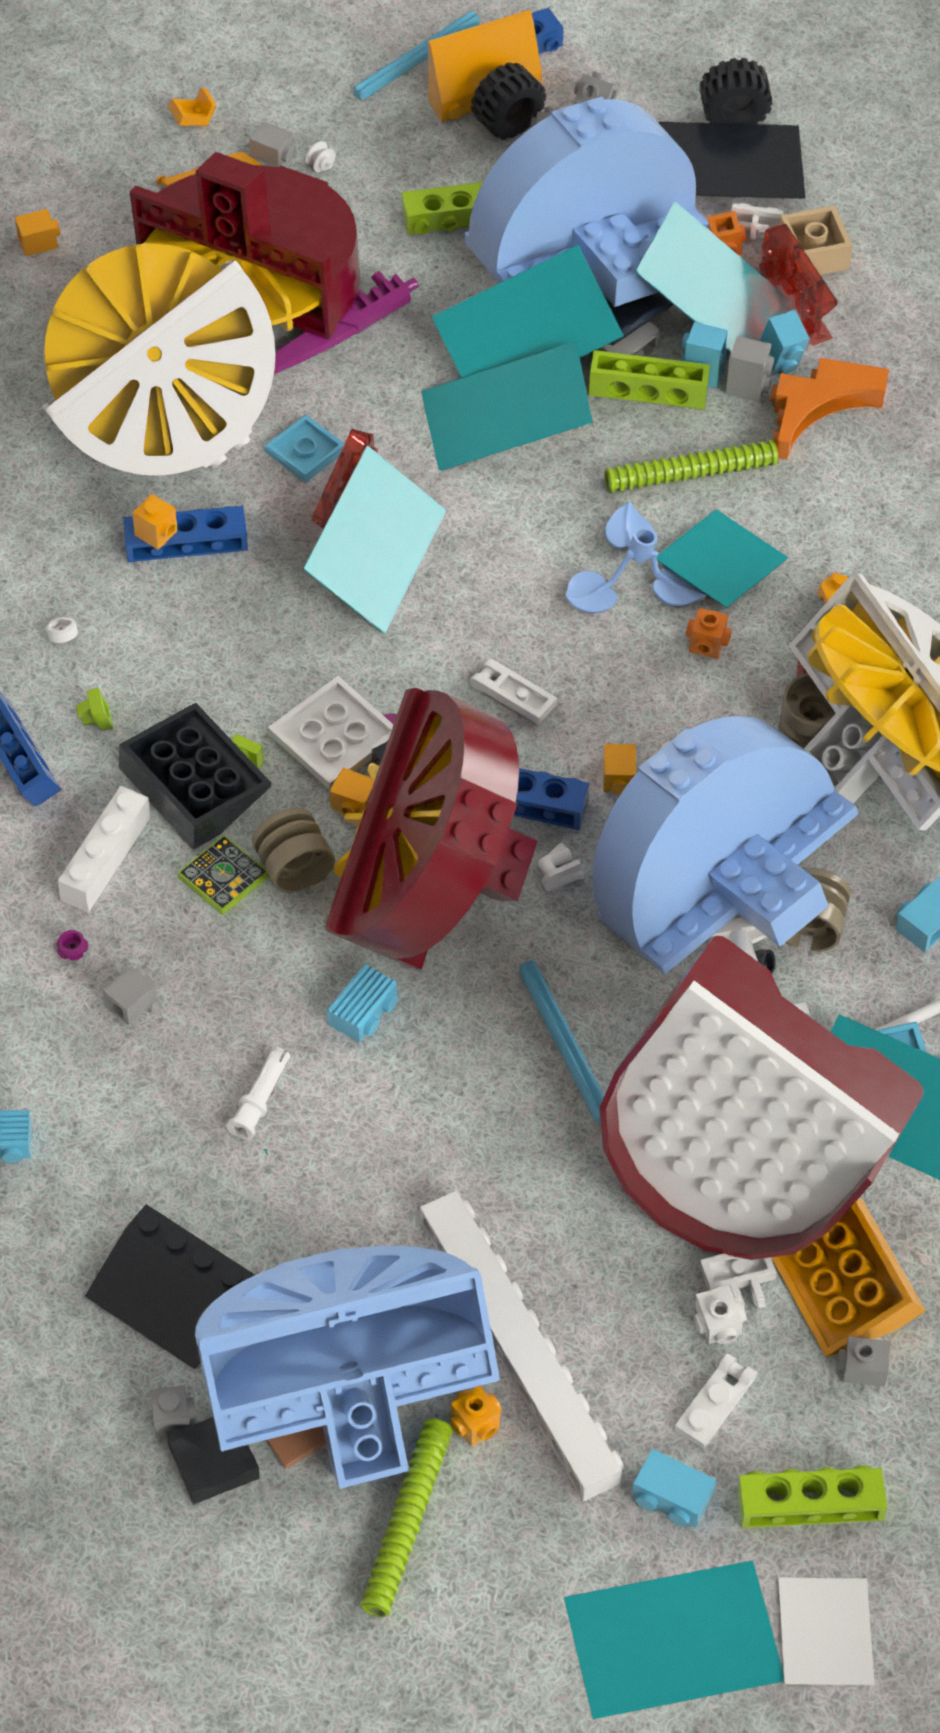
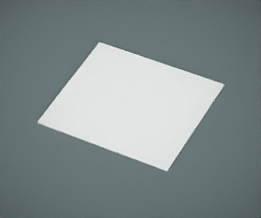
(825, 1631)

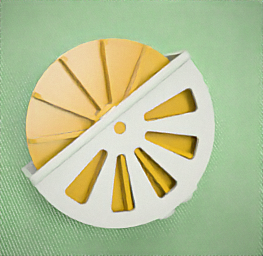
(158, 359)
(882, 678)

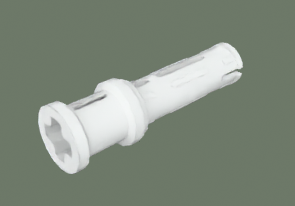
(253, 1105)

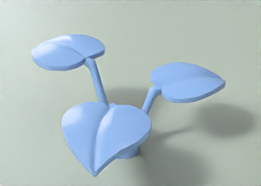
(632, 531)

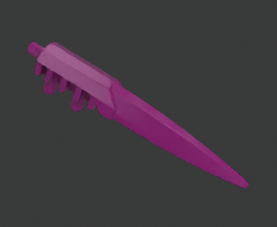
(363, 313)

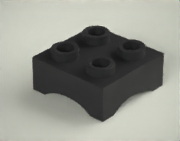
(203, 1464)

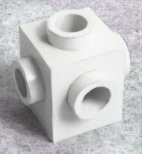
(719, 1315)

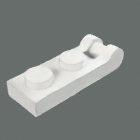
(514, 691)
(715, 1401)

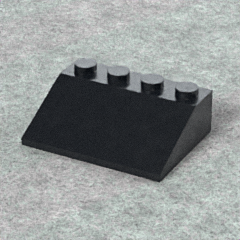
(192, 774)
(163, 1282)

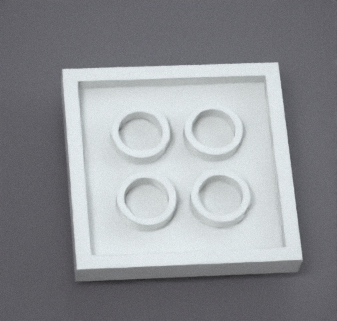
(332, 731)

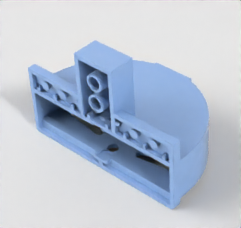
(585, 179)
(715, 835)
(342, 1347)

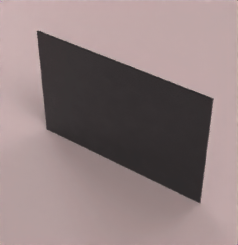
(742, 158)

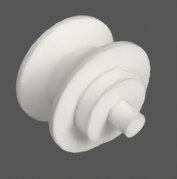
(320, 156)

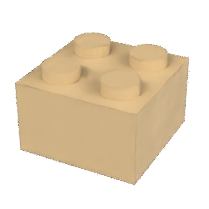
(822, 238)

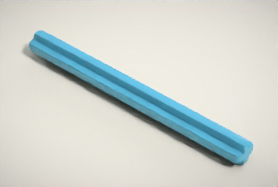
(410, 58)
(563, 1037)

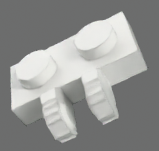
(738, 1273)

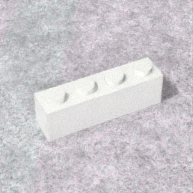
(104, 849)

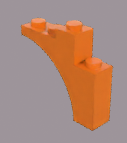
(828, 390)

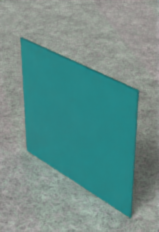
(721, 558)

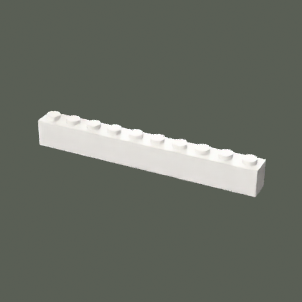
(526, 1353)

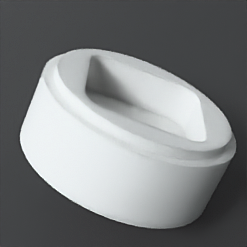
(61, 630)

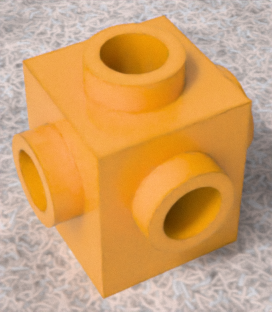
(475, 1415)

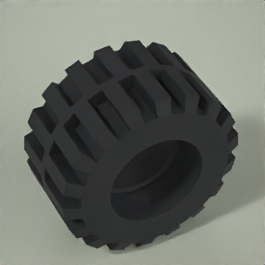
(736, 92)
(508, 100)

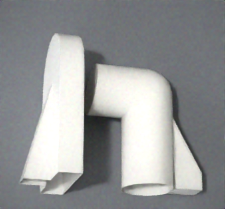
(562, 875)

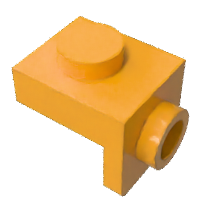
(193, 112)

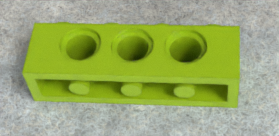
(439, 208)
(649, 379)
(797, 1509)

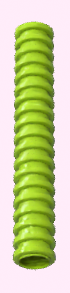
(691, 466)
(406, 1517)

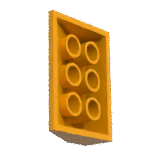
(467, 56)
(850, 1283)

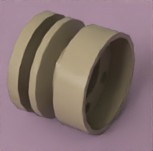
(803, 710)
(293, 849)
(828, 925)

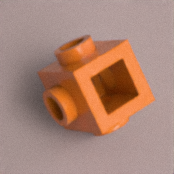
(728, 230)
(708, 633)

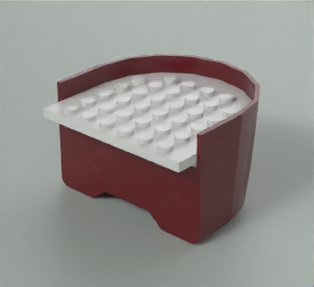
(748, 1114)

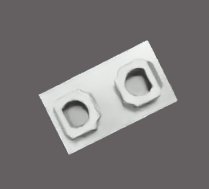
(756, 219)

